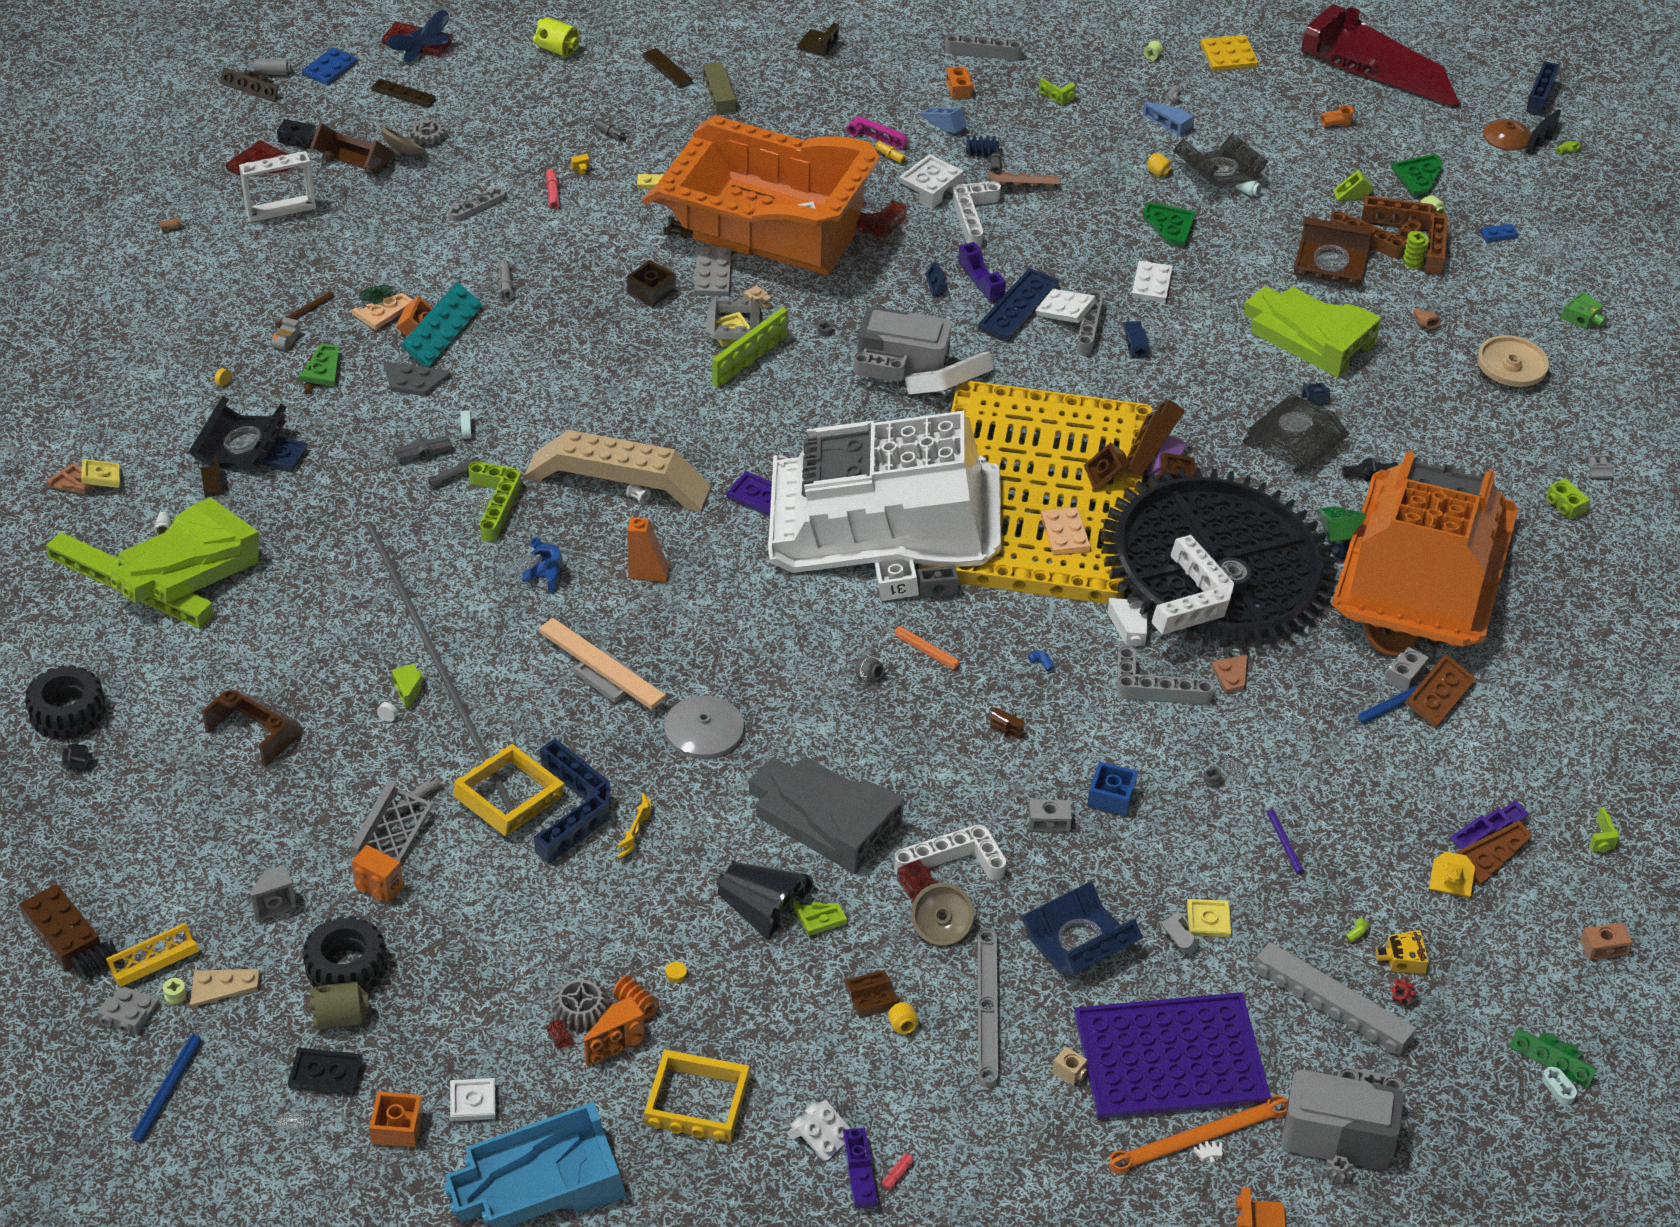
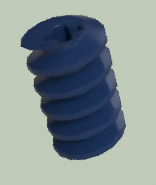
(982, 145)

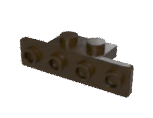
(250, 83)

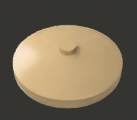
(1513, 361)

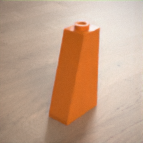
(644, 552)

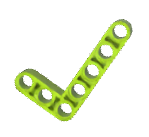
(507, 486)

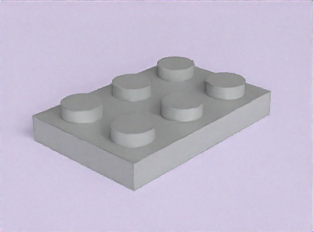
(599, 682)

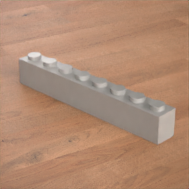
(1334, 999)

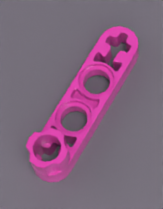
(863, 125)

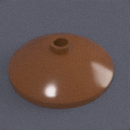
(1507, 134)
(1391, 643)

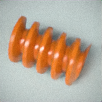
(627, 987)

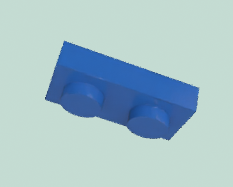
(1499, 233)

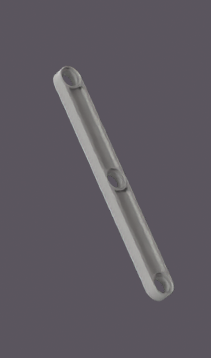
(987, 1018)

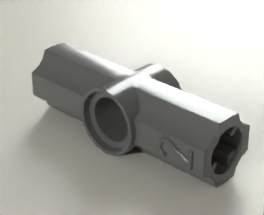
(423, 448)

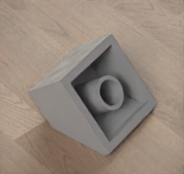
(272, 894)

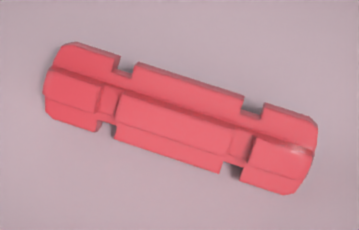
(897, 1172)

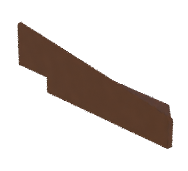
(1152, 435)

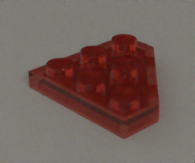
(257, 152)

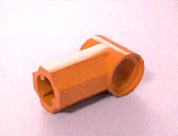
(1342, 116)

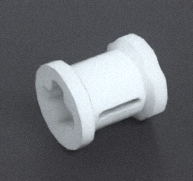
(638, 493)

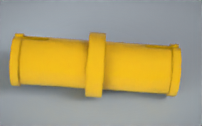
(890, 152)

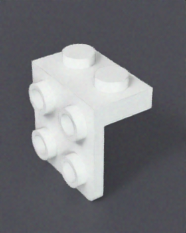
(820, 1128)

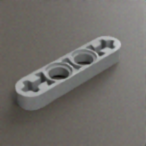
(461, 212)

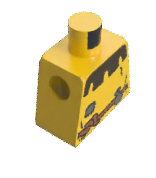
(1405, 953)

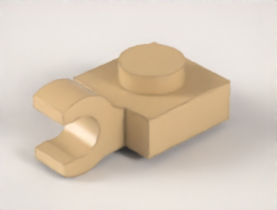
(759, 295)

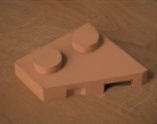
(69, 480)
(1231, 673)

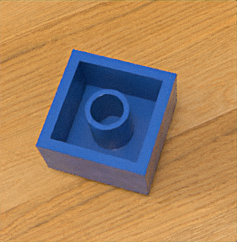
(1112, 788)

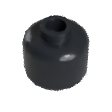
(76, 757)

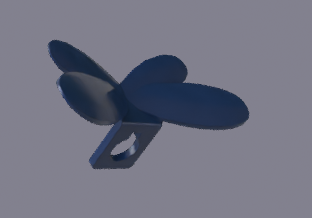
(428, 35)

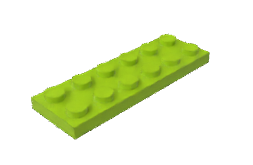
(749, 347)

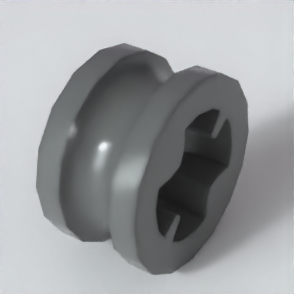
(824, 332)
(1213, 776)

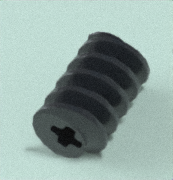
(93, 959)

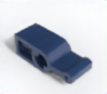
(1136, 339)

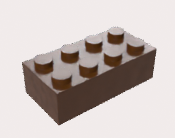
(59, 925)

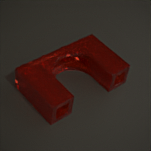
(883, 222)

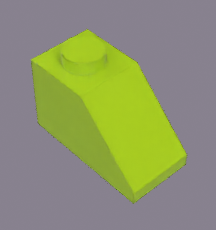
(1354, 187)
(407, 683)

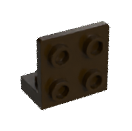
(820, 42)

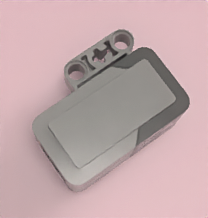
(901, 344)
(1344, 1116)

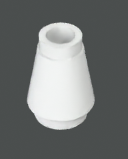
(162, 523)

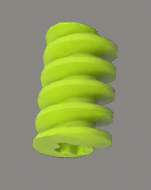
(1415, 249)

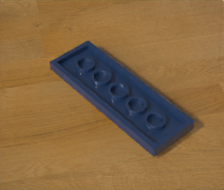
(1018, 304)

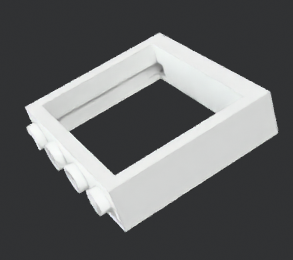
(281, 207)

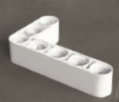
(965, 198)
(950, 375)
(955, 845)

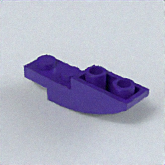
(859, 1168)

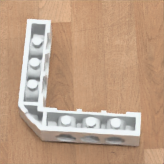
(1200, 606)

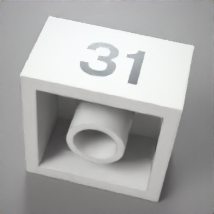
(896, 579)

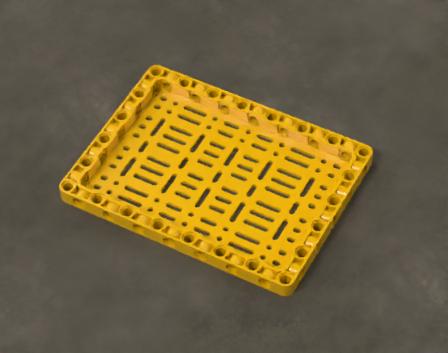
(980, 404)

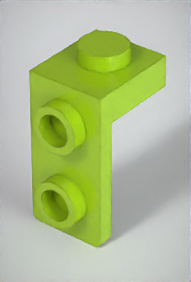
(1058, 95)
(1608, 839)

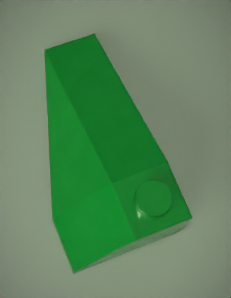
(1340, 523)

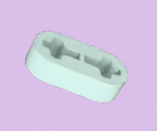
(465, 424)
(1559, 1085)

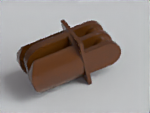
(1007, 723)

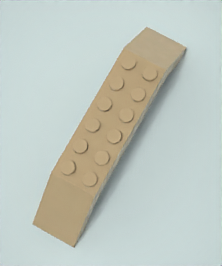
(621, 462)

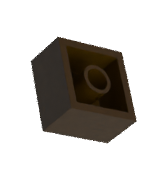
(651, 283)

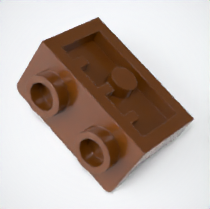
(1174, 462)

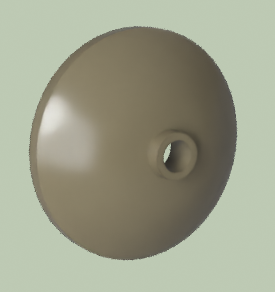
(401, 143)
(941, 899)

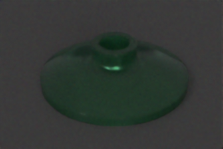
(376, 293)

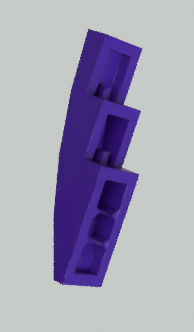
(1485, 826)

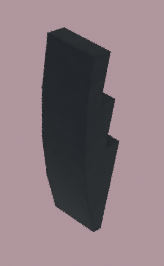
(1543, 131)

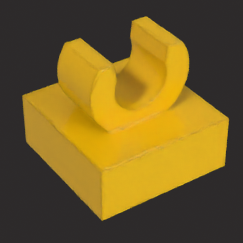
(580, 163)

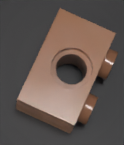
(1606, 941)

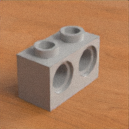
(1407, 669)

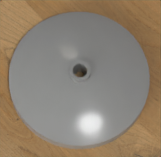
(704, 727)

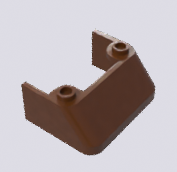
(351, 150)
(282, 727)

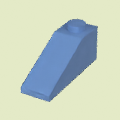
(1169, 117)
(946, 118)

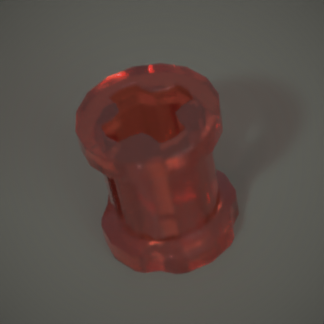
(558, 1032)

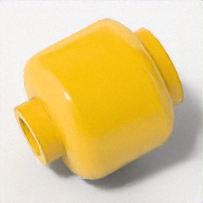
(1159, 165)
(903, 1018)

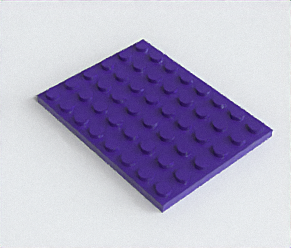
(1171, 1055)

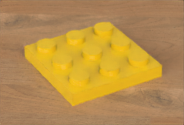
(1229, 52)

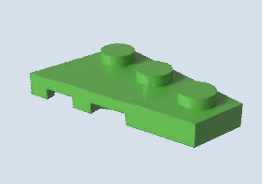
(322, 366)

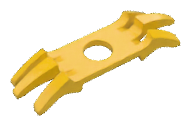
(643, 814)

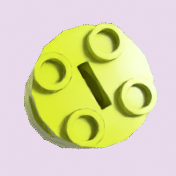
(556, 36)

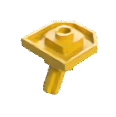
(1452, 874)

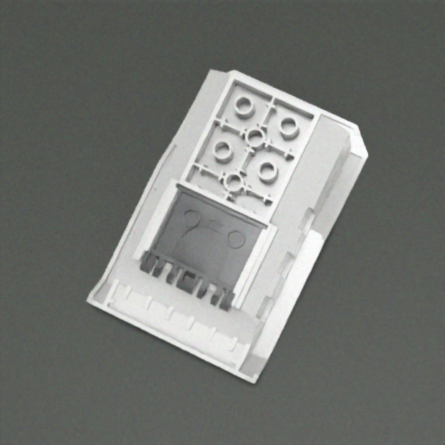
(886, 496)

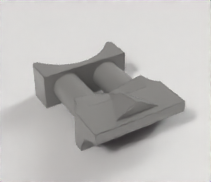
(1599, 466)

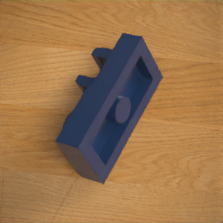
(936, 279)

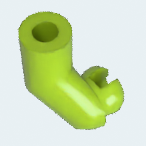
(1568, 146)

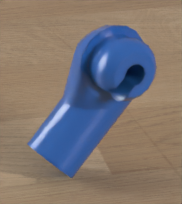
(1041, 657)

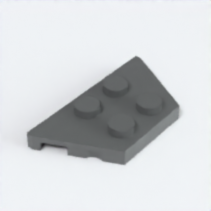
(413, 379)

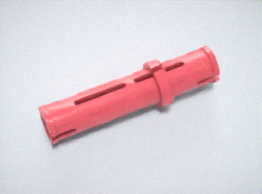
(552, 185)

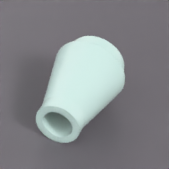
(1251, 188)

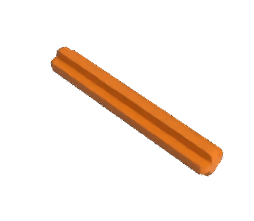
(926, 647)

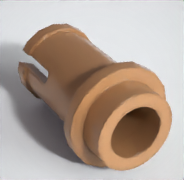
(170, 224)

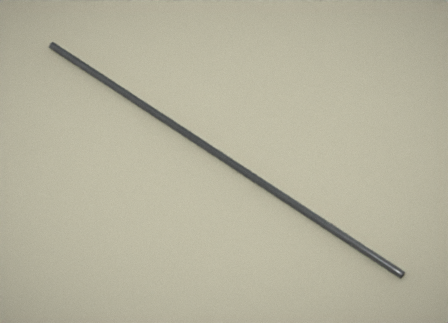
(438, 663)

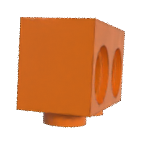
(959, 82)

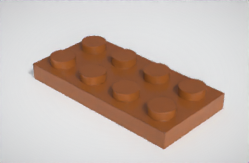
(1440, 690)

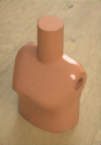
(1427, 318)

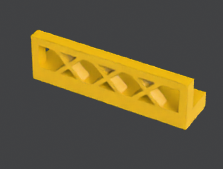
(154, 962)

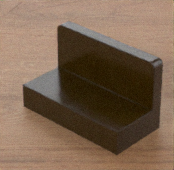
(212, 479)

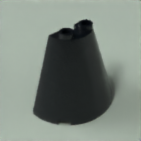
(761, 893)

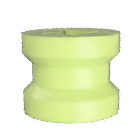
(1153, 50)
(174, 991)

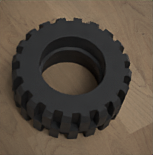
(70, 719)
(340, 936)

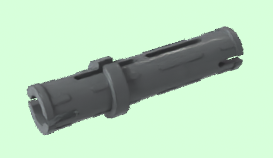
(450, 474)

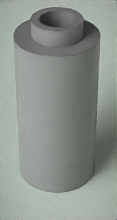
(272, 66)

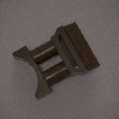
(676, 228)

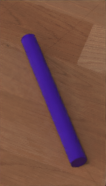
(1285, 842)

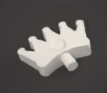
(1209, 1152)

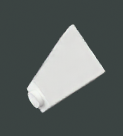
(1128, 621)

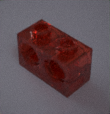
(914, 878)

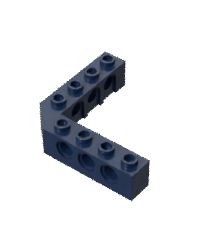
(584, 818)

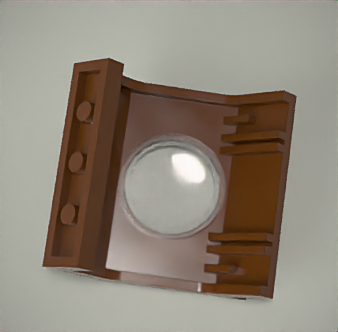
(1332, 244)

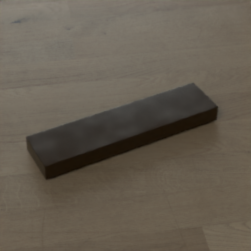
(667, 68)
(403, 93)

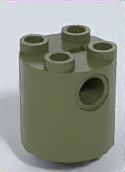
(338, 1005)

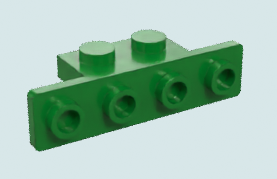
(1554, 1053)

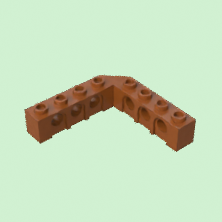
(1398, 212)

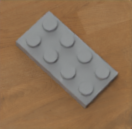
(713, 271)

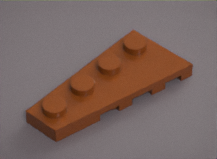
(1495, 850)

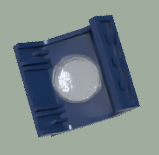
(1082, 911)

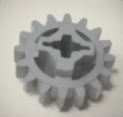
(427, 131)

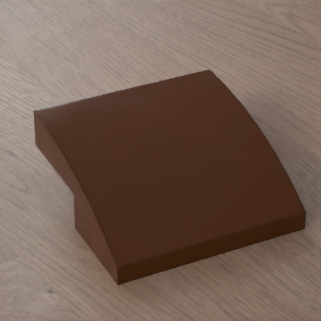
(871, 993)

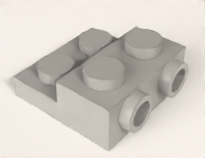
(127, 1010)

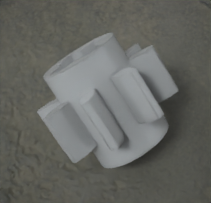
(1339, 1169)

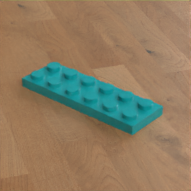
(441, 325)

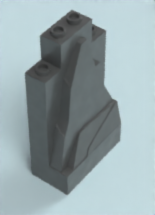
(825, 809)

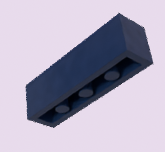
(1542, 87)

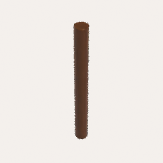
(307, 308)

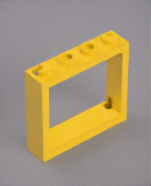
(508, 823)
(702, 1067)

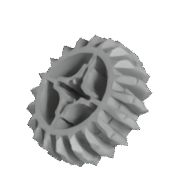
(568, 997)

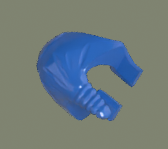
(549, 567)

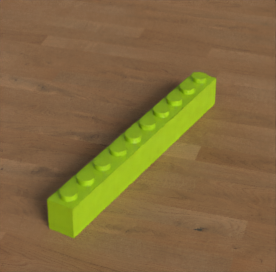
(98, 566)

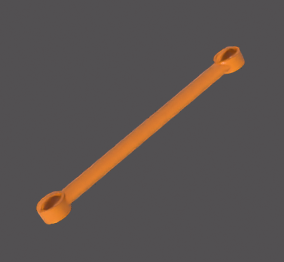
(1197, 1135)

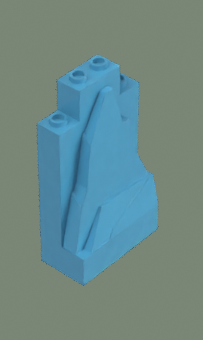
(537, 1171)

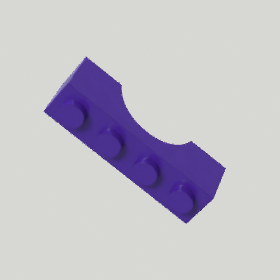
(972, 261)

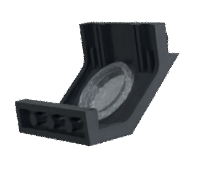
(237, 438)

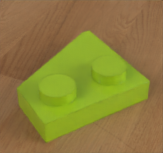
(819, 916)

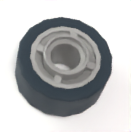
(1237, 571)

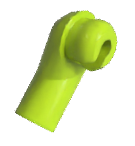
(1361, 927)

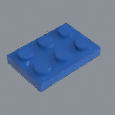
(329, 66)

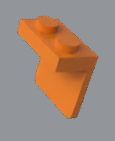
(1258, 1212)

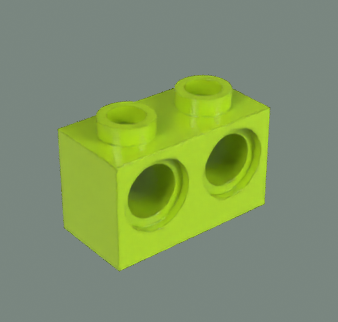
(1567, 499)

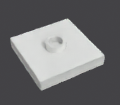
(472, 1099)

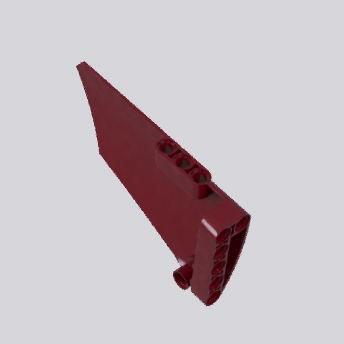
(1356, 47)

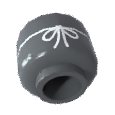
(869, 669)

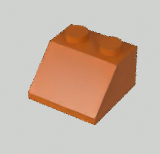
(412, 315)

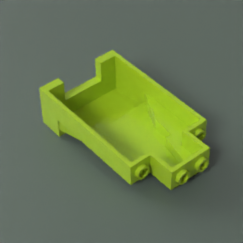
(1312, 329)
(193, 553)

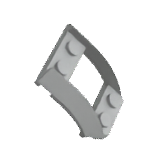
(726, 305)

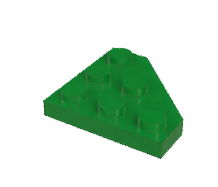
(1418, 173)
(1170, 222)

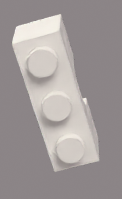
(932, 191)

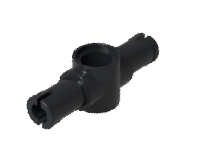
(1366, 469)

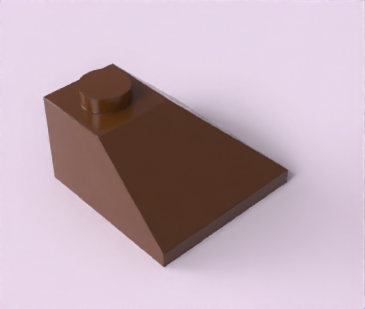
(1105, 465)

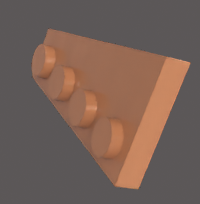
(1047, 180)

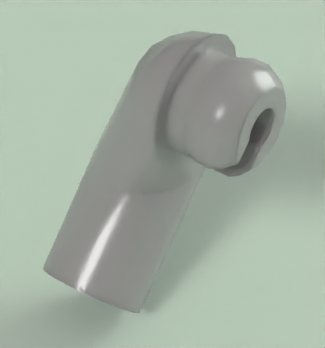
(1172, 94)

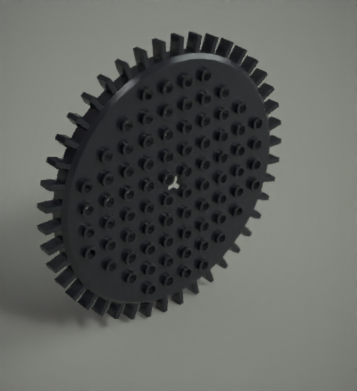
(1244, 526)

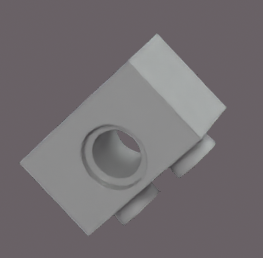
(1049, 815)

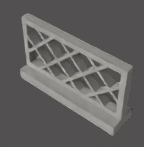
(378, 814)

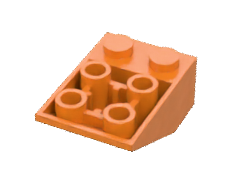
(616, 1030)

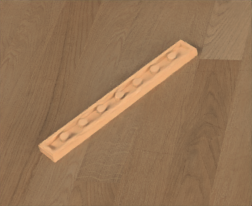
(602, 663)

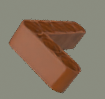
(1381, 240)

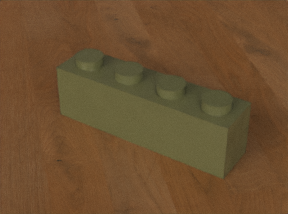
(720, 88)

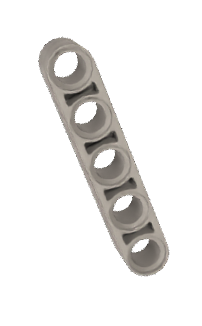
(983, 46)
(1089, 326)

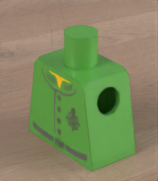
(1583, 311)

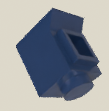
(1316, 393)

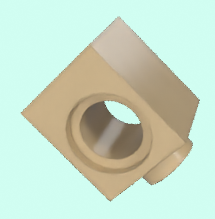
(1068, 1059)

